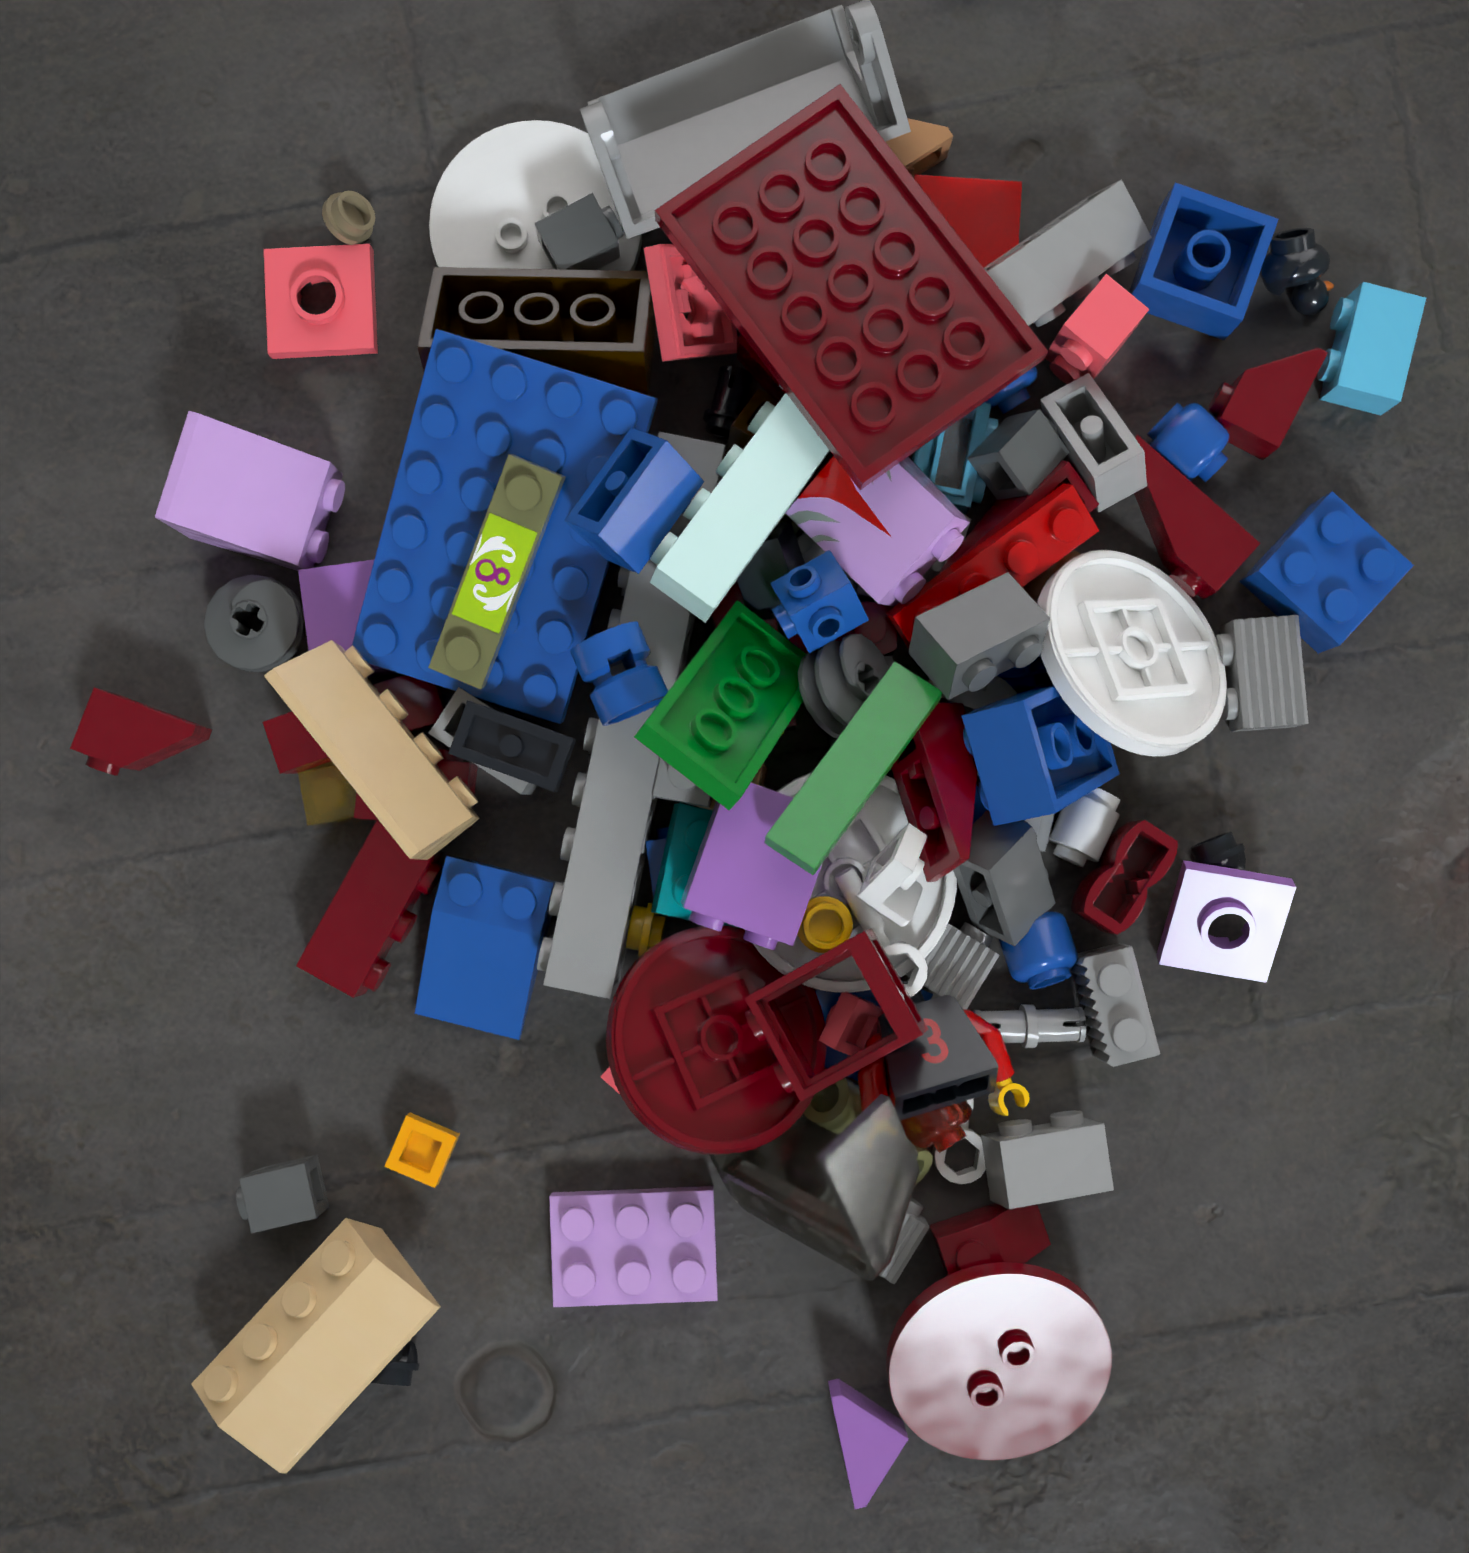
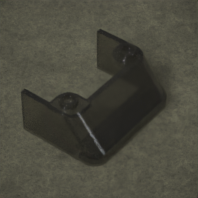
(831, 1188)

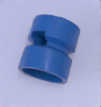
(625, 693)

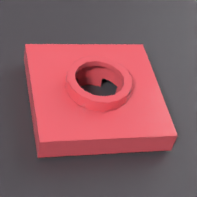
(707, 328)
(343, 329)

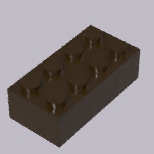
(565, 318)

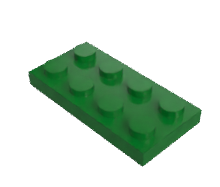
(727, 706)

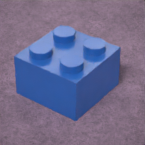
(1202, 261)
(1327, 572)

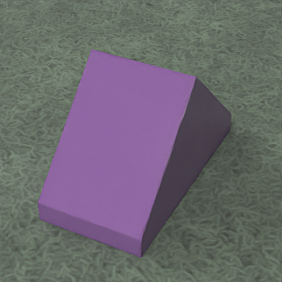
(868, 1439)

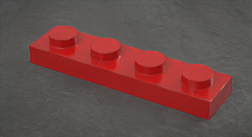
(1021, 548)

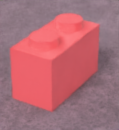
(1095, 331)

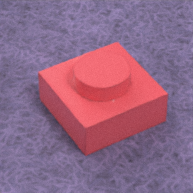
(850, 1023)

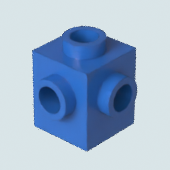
(817, 602)

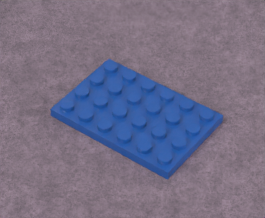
(465, 422)

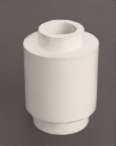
(1085, 827)

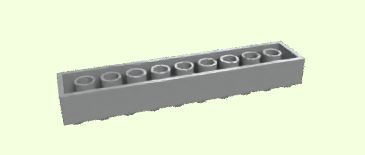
(616, 794)

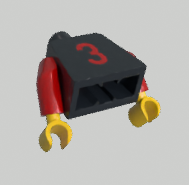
(946, 1065)

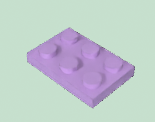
(633, 1246)

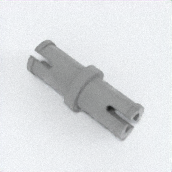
(1036, 1025)

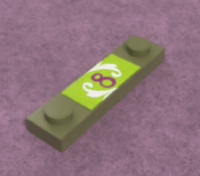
(496, 571)

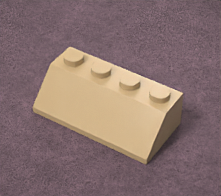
(375, 748)
(316, 1344)

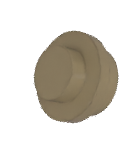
(349, 217)

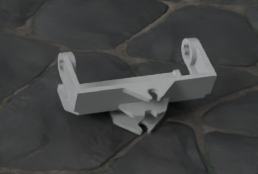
(697, 116)

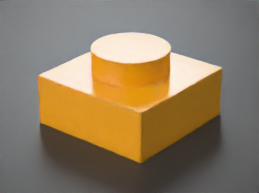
(422, 1150)

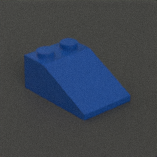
(1034, 755)
(484, 946)

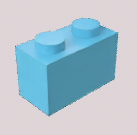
(1371, 348)

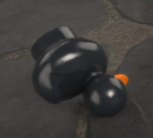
(1299, 263)

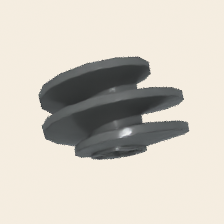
(236, 641)
(839, 680)

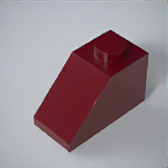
(1265, 401)
(131, 734)
(990, 1236)

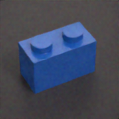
(635, 500)

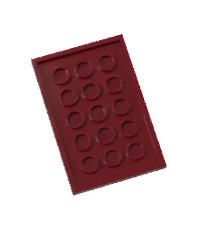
(850, 286)

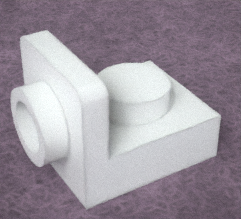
(892, 877)

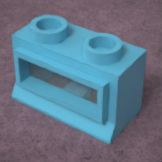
(946, 457)

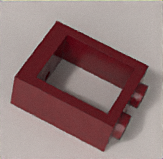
(770, 1025)

